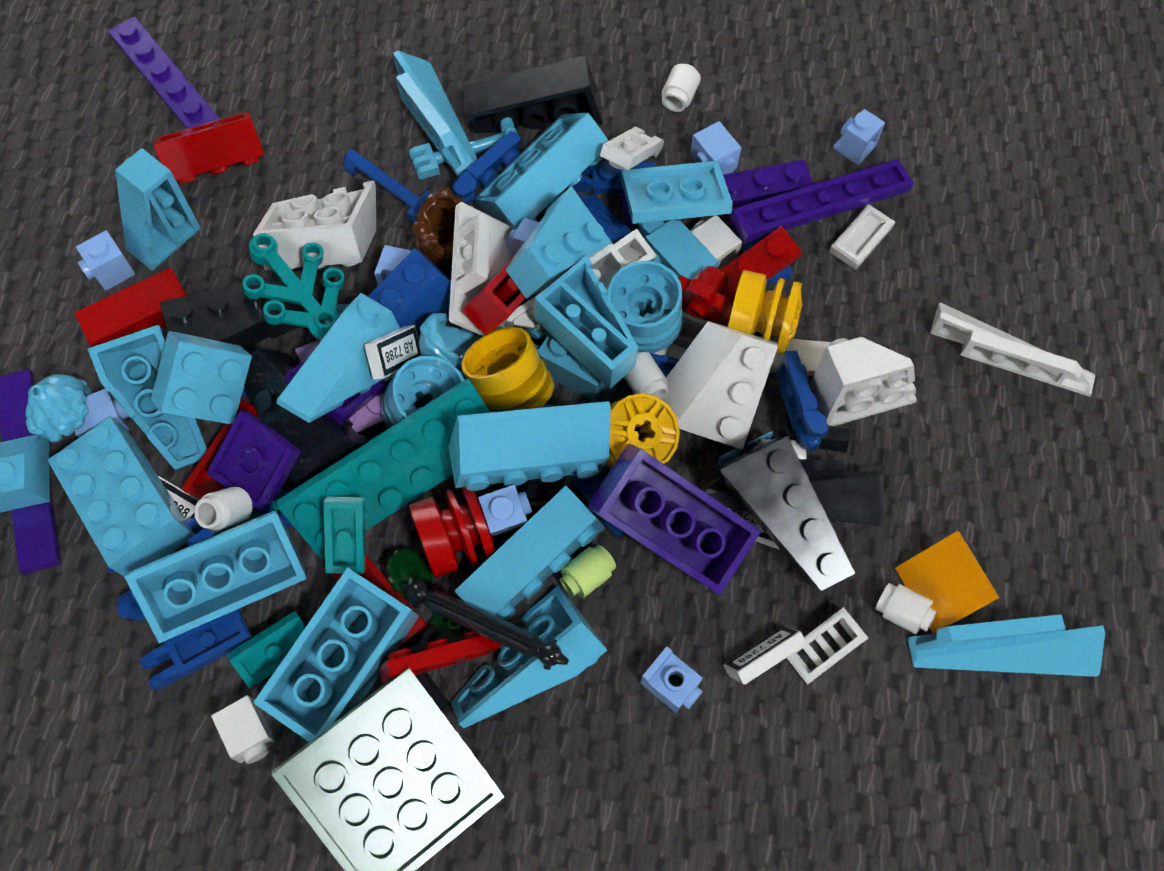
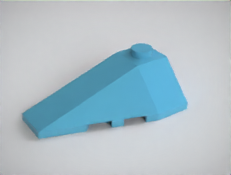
(339, 362)
(129, 372)
(521, 677)

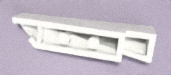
(604, 264)
(1008, 352)

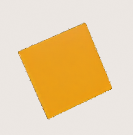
(950, 579)

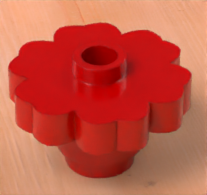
(705, 296)

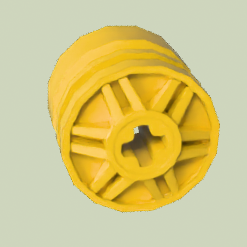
(766, 311)
(508, 371)
(656, 424)

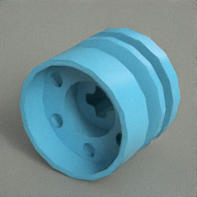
(649, 303)
(417, 382)

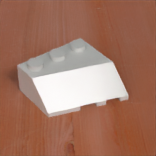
(338, 222)
(861, 380)
(720, 383)

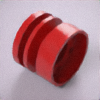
(451, 530)

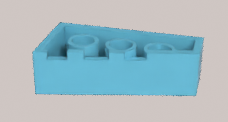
(531, 556)

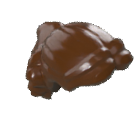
(435, 226)

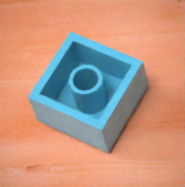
(200, 378)

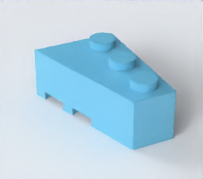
(152, 209)
(557, 244)
(586, 323)

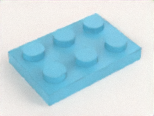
(676, 192)

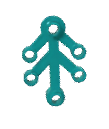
(296, 290)

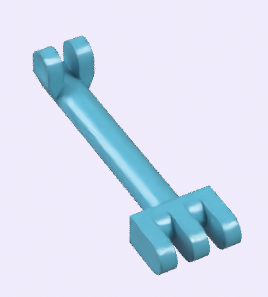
(427, 161)

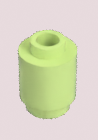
(587, 571)

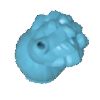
(445, 341)
(57, 406)

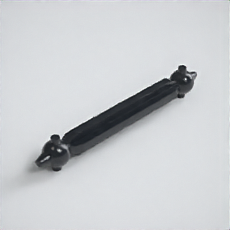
(485, 624)

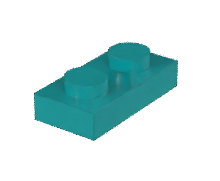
(344, 534)
(264, 652)

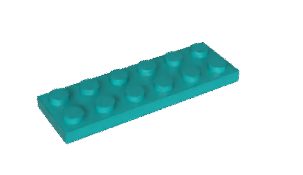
(386, 469)

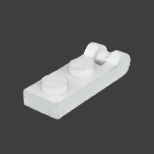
(631, 148)

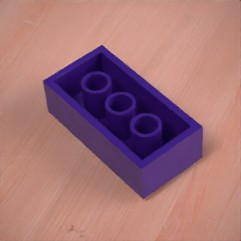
(674, 518)

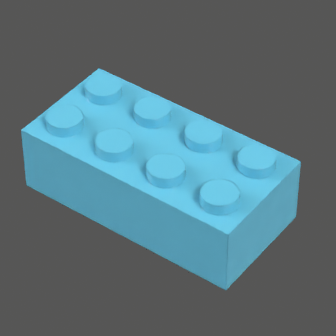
(120, 498)
(336, 656)

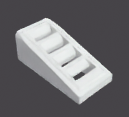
(851, 628)

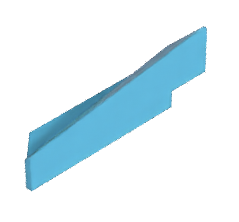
(430, 107)
(1012, 645)

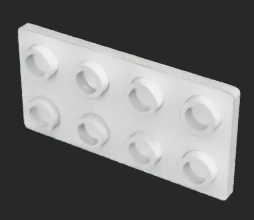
(477, 255)

